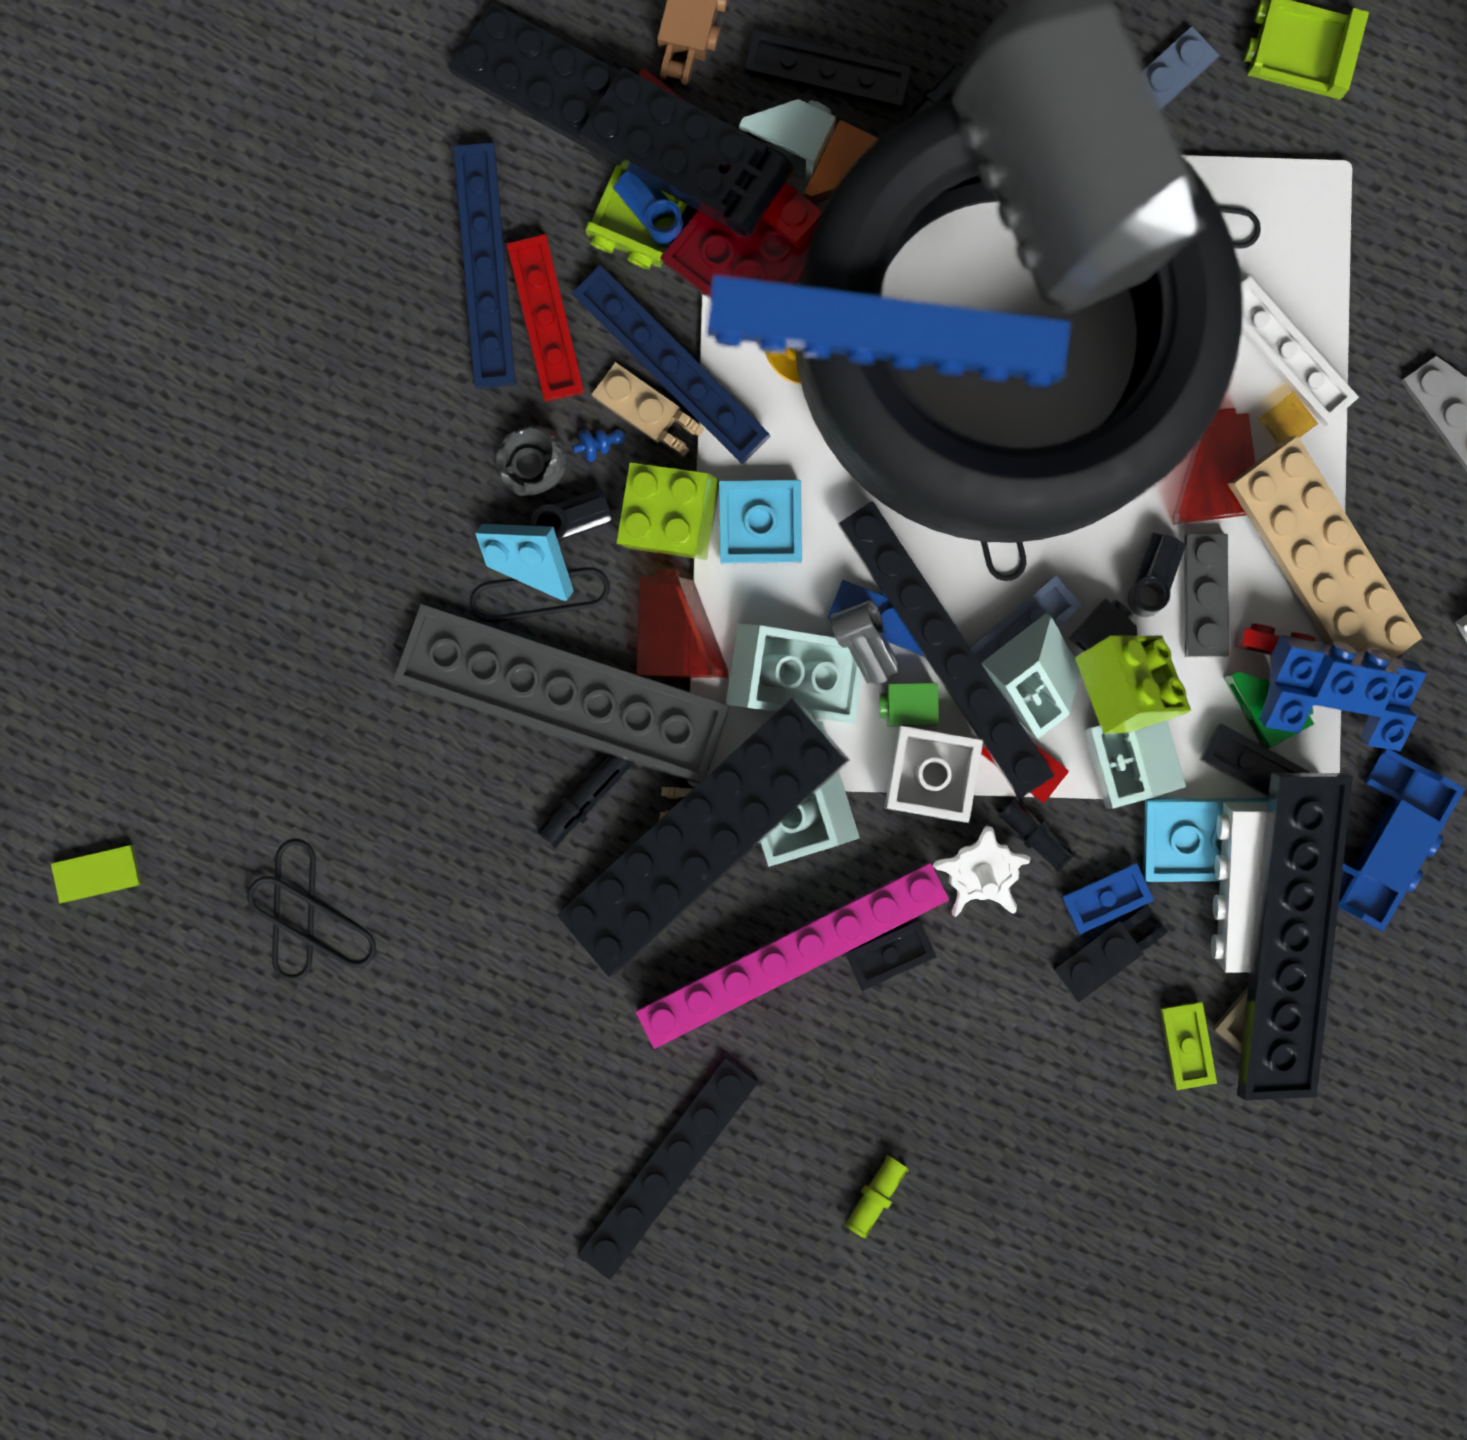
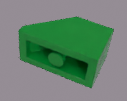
(1251, 695)

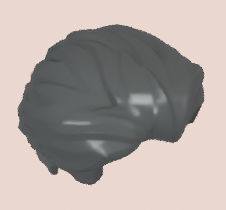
(531, 460)

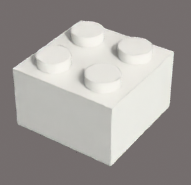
(933, 774)

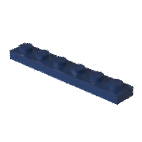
(484, 265)
(671, 364)

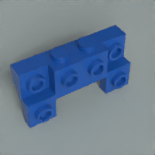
(1346, 680)
(1401, 839)

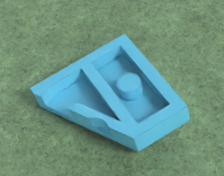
(526, 555)

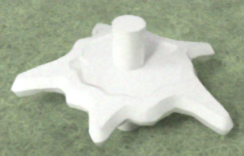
(983, 871)

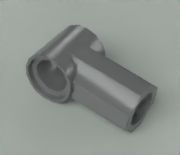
(862, 632)

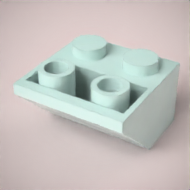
(1036, 675)
(1135, 764)

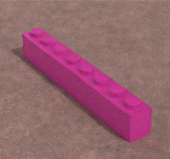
(792, 955)

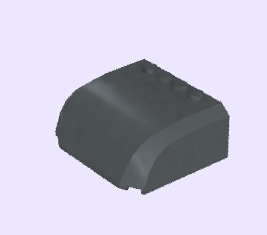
(1074, 149)

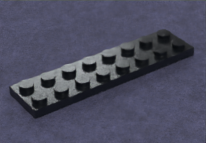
(703, 837)
(1294, 935)

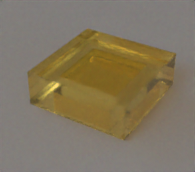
(1288, 419)

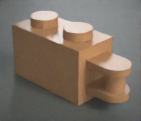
(688, 31)

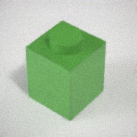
(910, 704)

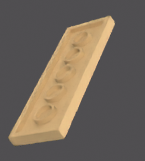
(1322, 552)

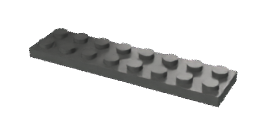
(561, 694)

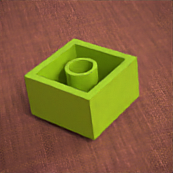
(668, 511)

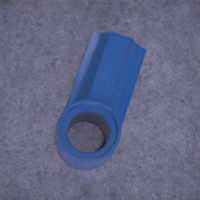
(649, 206)

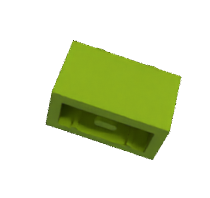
(1132, 682)

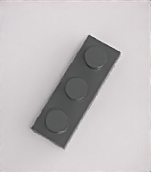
(1206, 595)

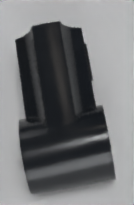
(576, 514)
(1157, 572)

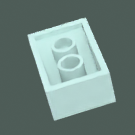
(786, 664)

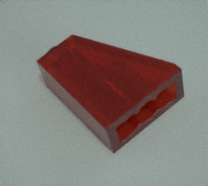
(1214, 462)
(675, 630)

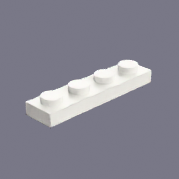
(1293, 355)

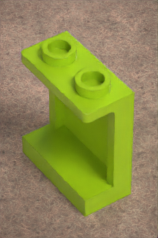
(1306, 46)
(620, 229)

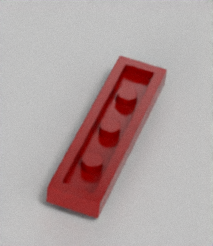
(545, 318)

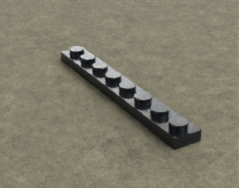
(945, 650)

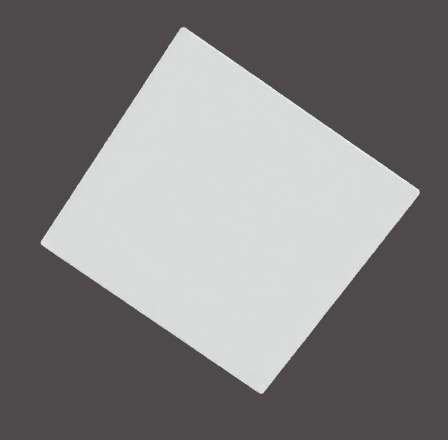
(973, 264)

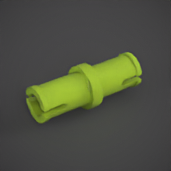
(876, 1197)

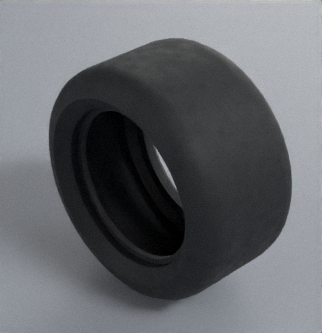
(985, 491)

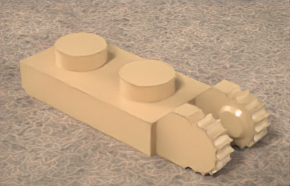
(644, 408)

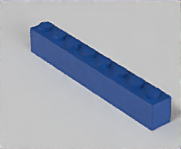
(887, 330)

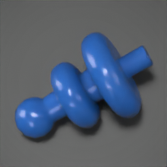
(600, 441)

